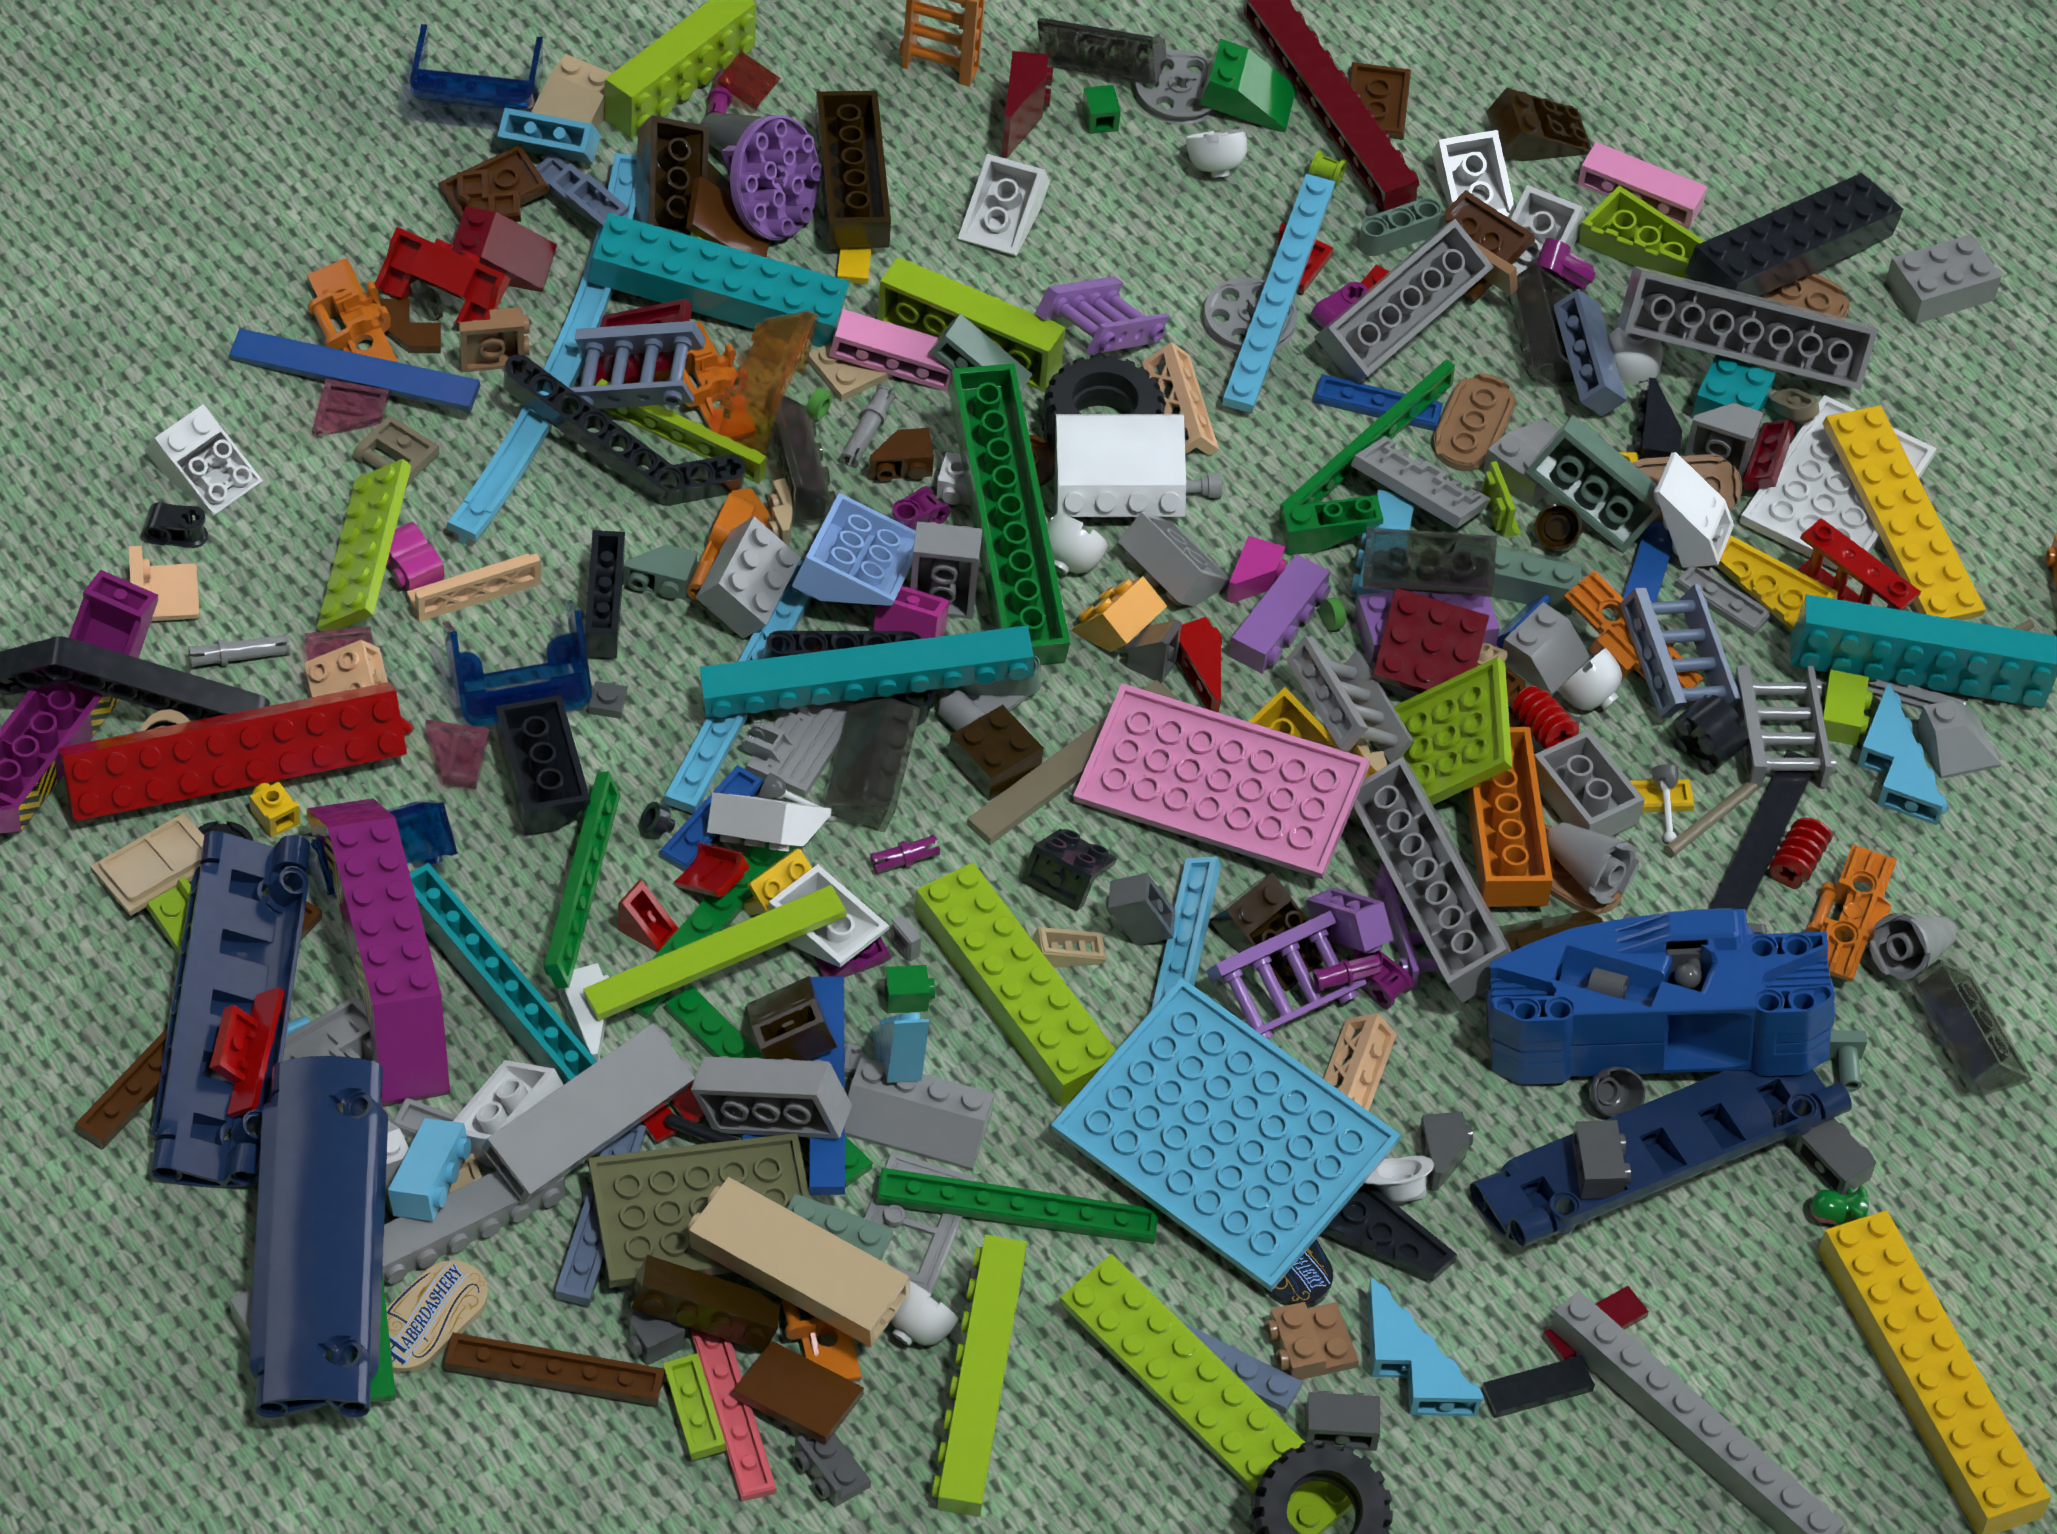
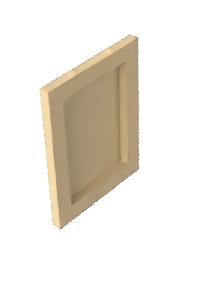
(151, 863)

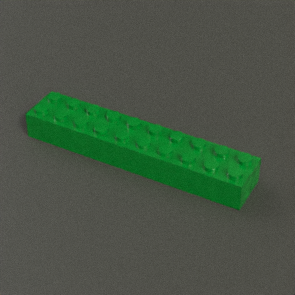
(1008, 506)

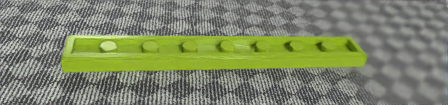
(714, 952)

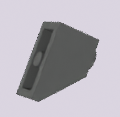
(1155, 650)
(1445, 1141)
(654, 1337)

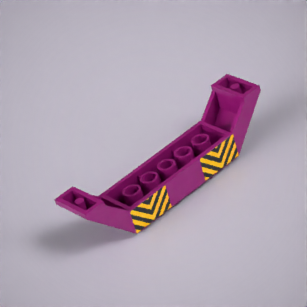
(60, 714)
(386, 947)

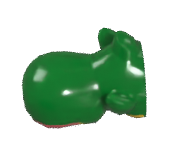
(1837, 1208)

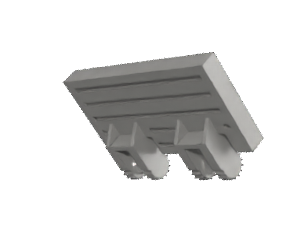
(1420, 482)
(797, 744)
(336, 1033)

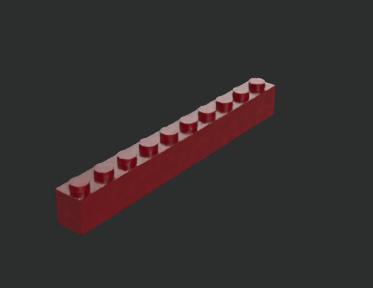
(1334, 102)

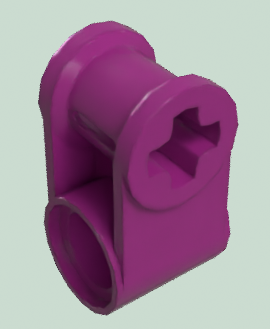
(1335, 304)
(920, 507)
(1385, 986)

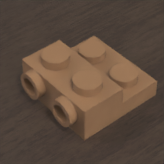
(492, 341)
(1311, 1340)

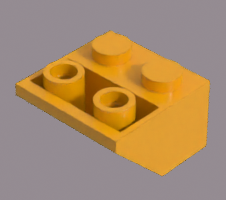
(1120, 614)

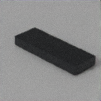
(1537, 1387)

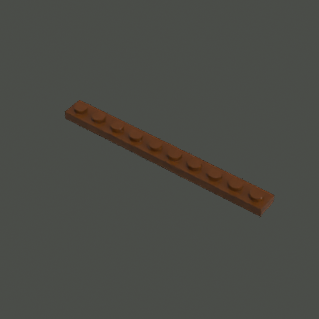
(142, 1079)

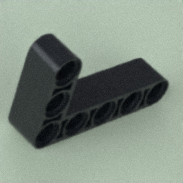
(800, 642)

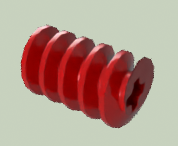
(1544, 716)
(1800, 852)

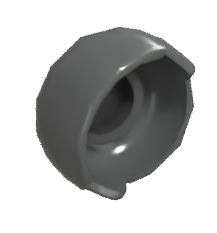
(1616, 1091)

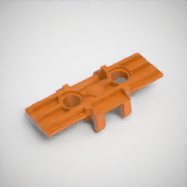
(361, 312)
(713, 375)
(1589, 600)
(1860, 910)
(838, 1358)

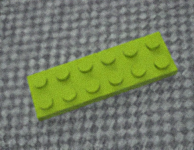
(364, 546)

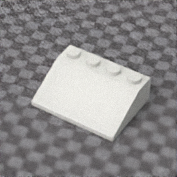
(1120, 465)

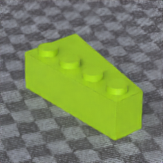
(1638, 234)

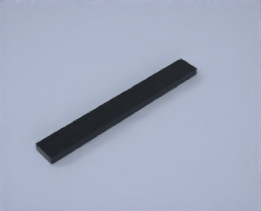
(1763, 838)

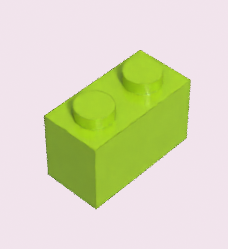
(1844, 707)

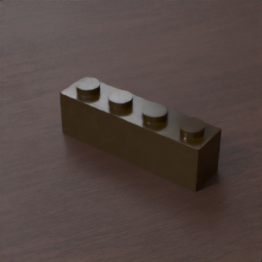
(706, 1303)

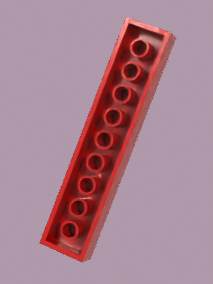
(232, 751)

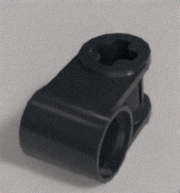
(171, 524)

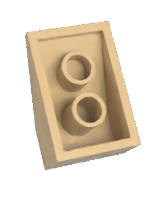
(574, 92)

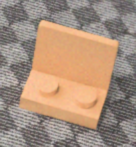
(173, 583)
(346, 669)

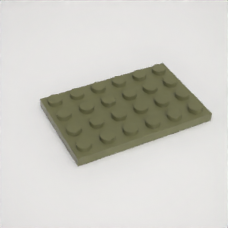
(653, 1194)

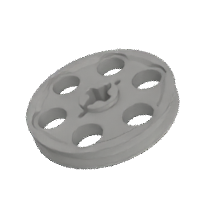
(1176, 96)
(1236, 311)

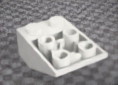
(203, 461)
(1692, 514)

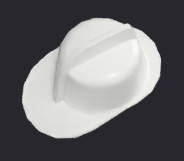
(1402, 1178)

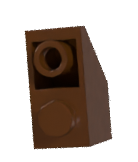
(903, 455)

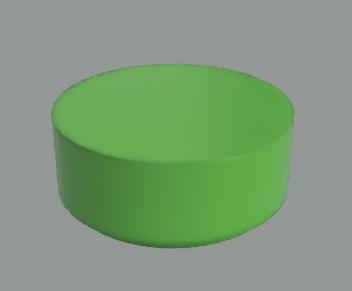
(819, 404)
(1332, 613)

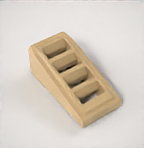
(1067, 956)

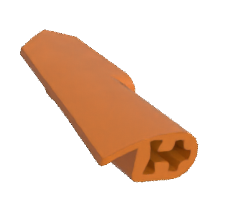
(738, 508)

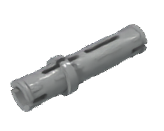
(872, 417)
(238, 650)

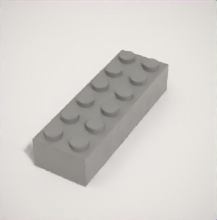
(1403, 302)

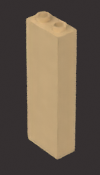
(799, 1261)

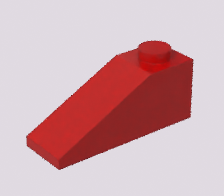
(1201, 660)

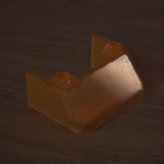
(777, 353)

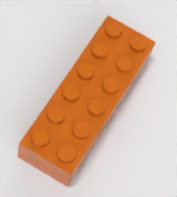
(1511, 831)

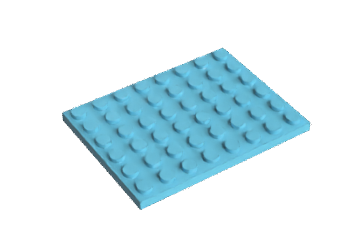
(1226, 1133)

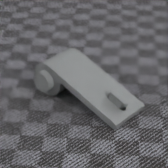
(961, 710)

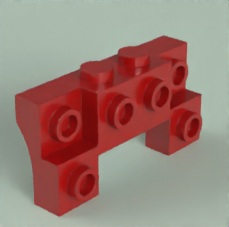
(438, 266)

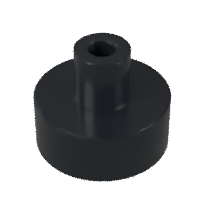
(656, 820)

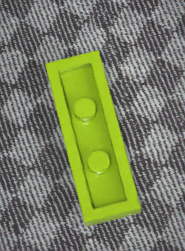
(694, 1406)

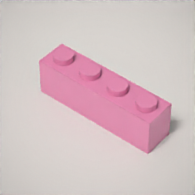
(1664, 190)
(888, 349)

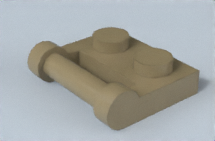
(398, 442)

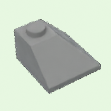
(1955, 739)

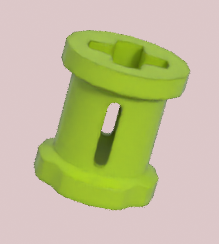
(1327, 167)

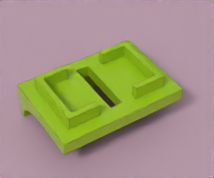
(1500, 501)

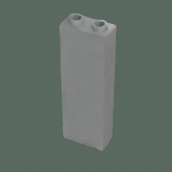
(588, 1113)

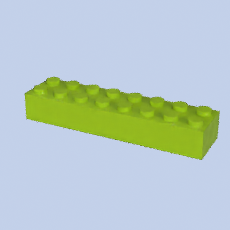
(1014, 981)

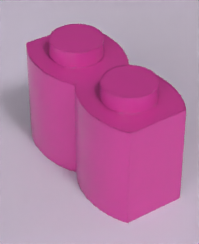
(413, 559)

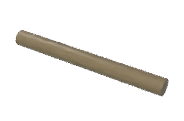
(1710, 818)

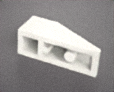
(580, 1014)

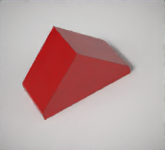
(644, 918)

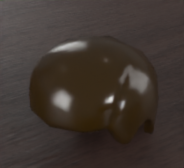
(1558, 527)

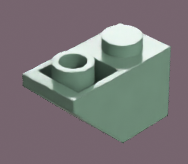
(661, 571)

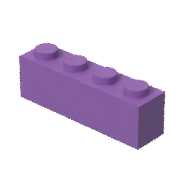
(1280, 614)

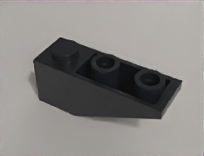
(1658, 425)

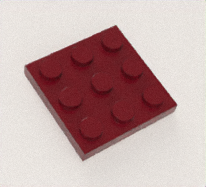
(661, 313)
(1427, 642)

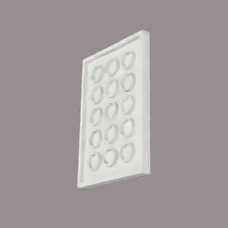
(1818, 486)

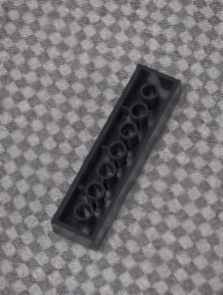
(1797, 238)

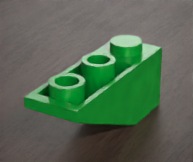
(1325, 524)

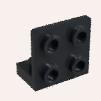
(1066, 866)

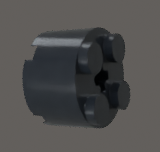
(1710, 732)

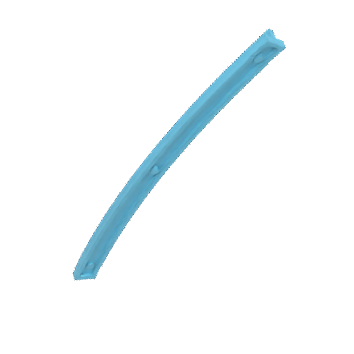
(564, 364)

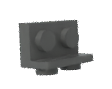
(832, 1469)

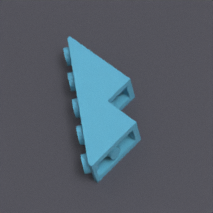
(1895, 753)
(901, 1046)
(1407, 1352)

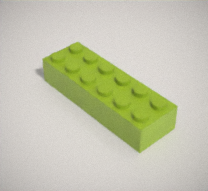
(679, 63)
(931, 301)

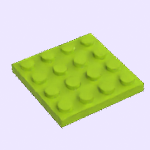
(1459, 731)

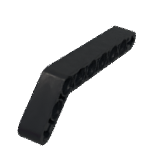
(722, 473)
(119, 677)

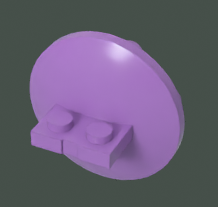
(774, 176)

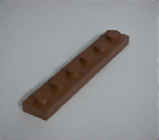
(554, 1369)

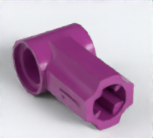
(1563, 264)

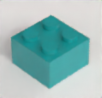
(1733, 382)

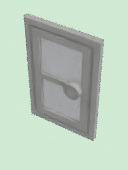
(919, 1236)

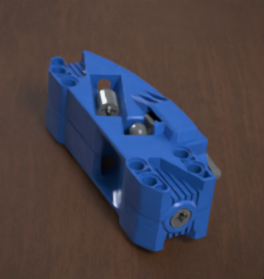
(1662, 999)

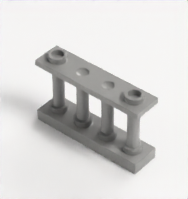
(1334, 703)
(1751, 715)

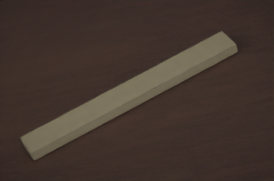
(1042, 783)

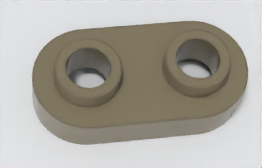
(1795, 405)

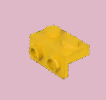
(775, 880)

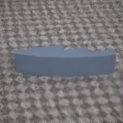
(579, 191)

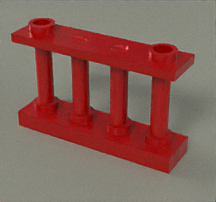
(1857, 563)

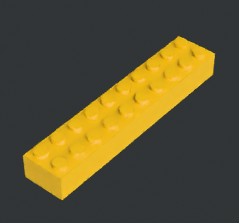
(1934, 1374)

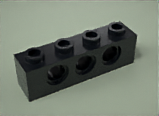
(604, 593)

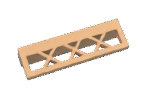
(1186, 390)
(475, 586)
(1368, 1061)

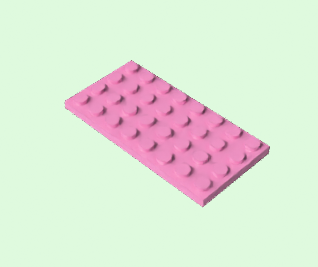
(1222, 780)

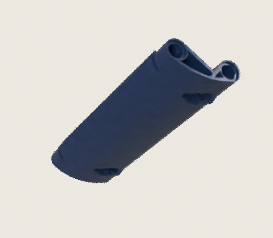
(228, 953)
(1664, 1145)
(319, 1237)

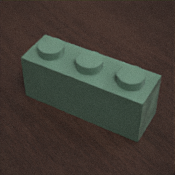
(967, 346)

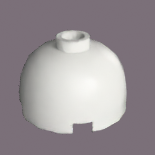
(1217, 150)
(1636, 356)
(1073, 547)
(1594, 683)
(922, 1319)

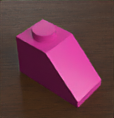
(1256, 569)

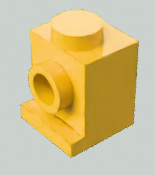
(274, 808)

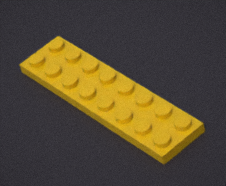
(1903, 513)

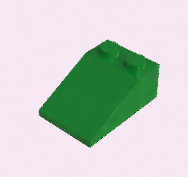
(1247, 87)

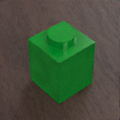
(1101, 109)
(908, 989)

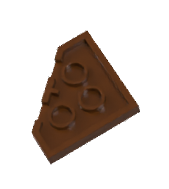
(1489, 230)

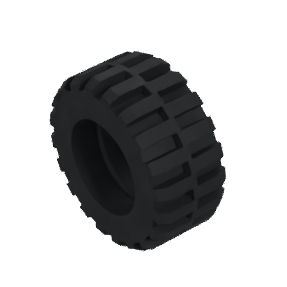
(1099, 383)
(1328, 1465)

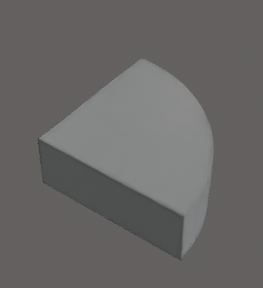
(852, 1057)

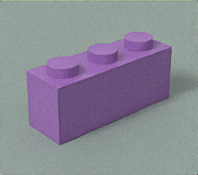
(1359, 919)

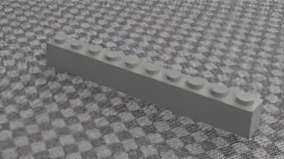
(413, 1243)
(1690, 1421)

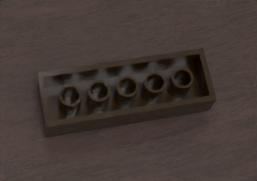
(852, 169)

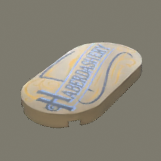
(430, 1309)

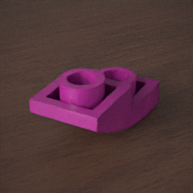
(870, 957)

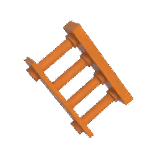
(968, 42)

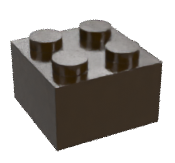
(995, 752)

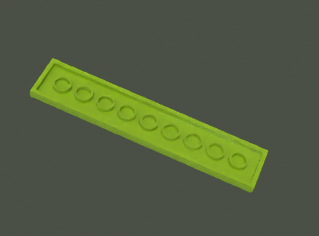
(1195, 1386)

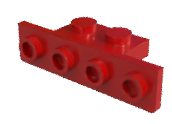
(245, 1048)

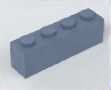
(1590, 352)

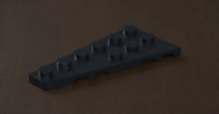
(1389, 1233)

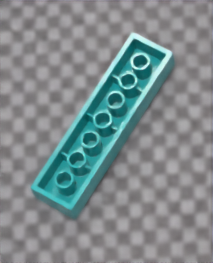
(712, 277)
(1924, 651)

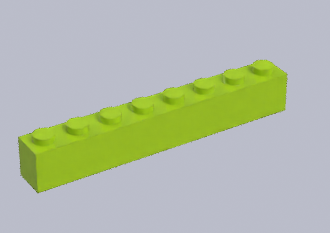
(981, 1376)

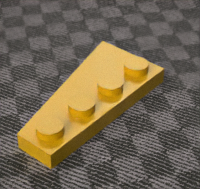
(1770, 580)

